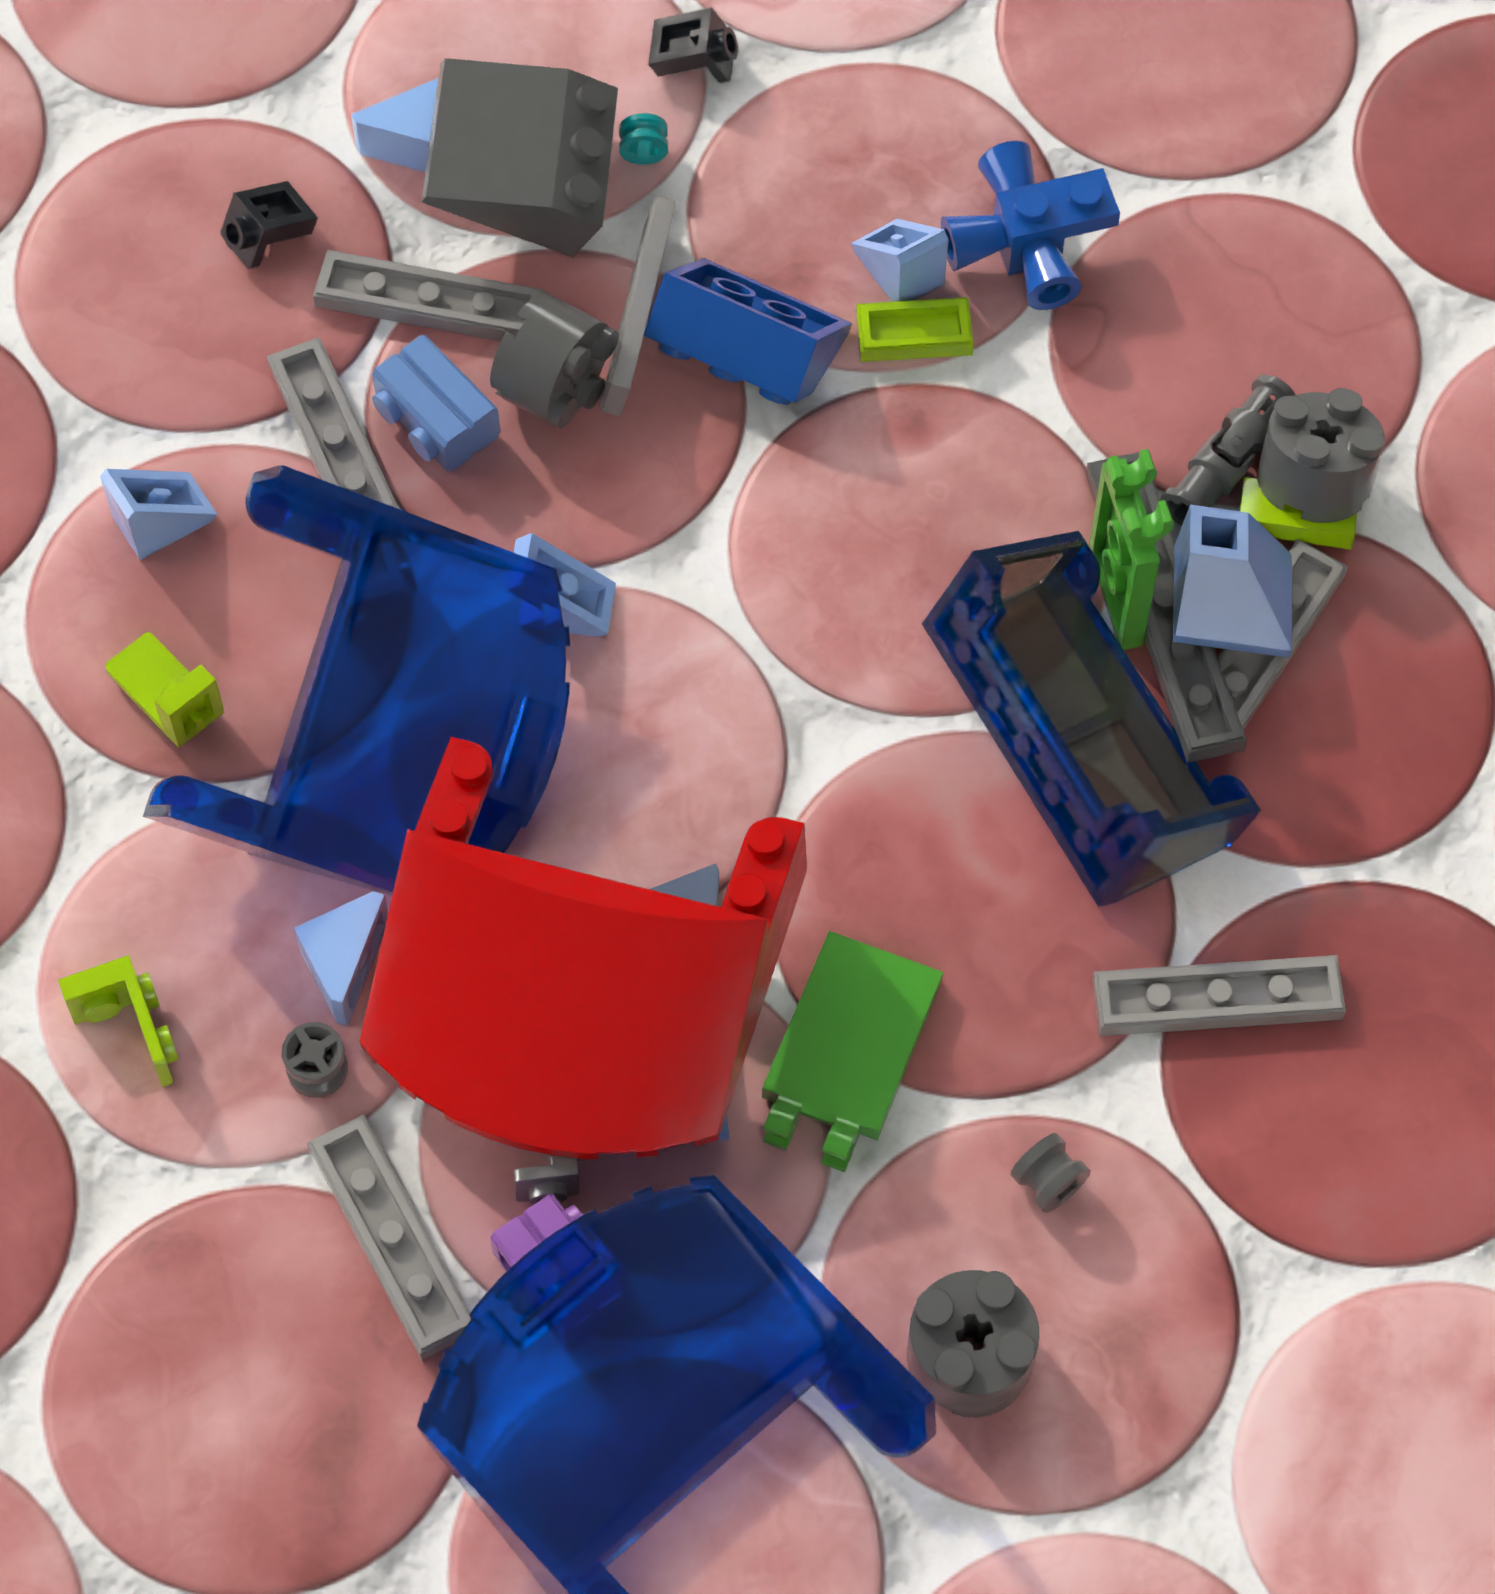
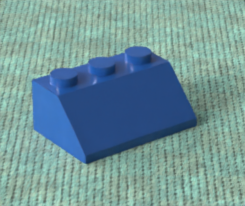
(745, 330)

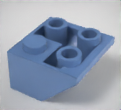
(1231, 584)

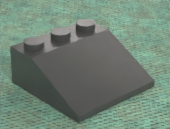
(522, 150)

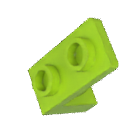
(165, 690)
(105, 989)

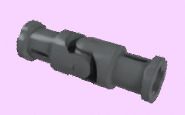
(1226, 458)

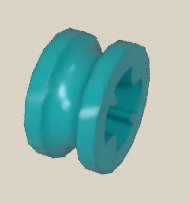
(643, 138)

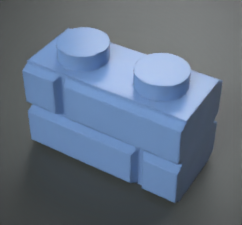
(435, 404)

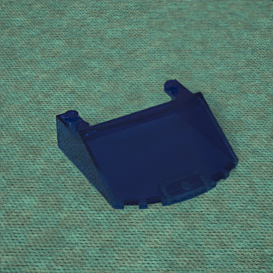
(414, 648)
(637, 1366)

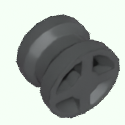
(310, 1046)
(1050, 1172)

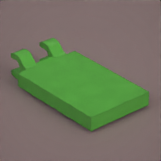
(1125, 544)
(848, 1045)

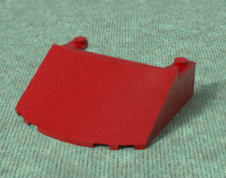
(565, 999)

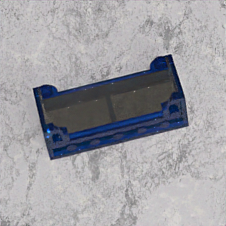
(1080, 718)

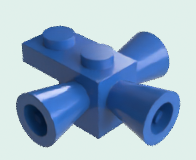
(1032, 223)

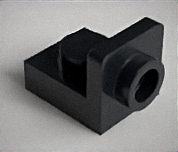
(692, 43)
(263, 218)

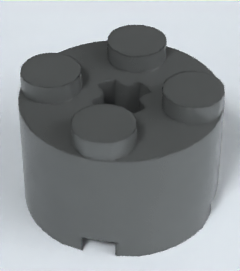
(553, 360)
(1321, 454)
(989, 1311)

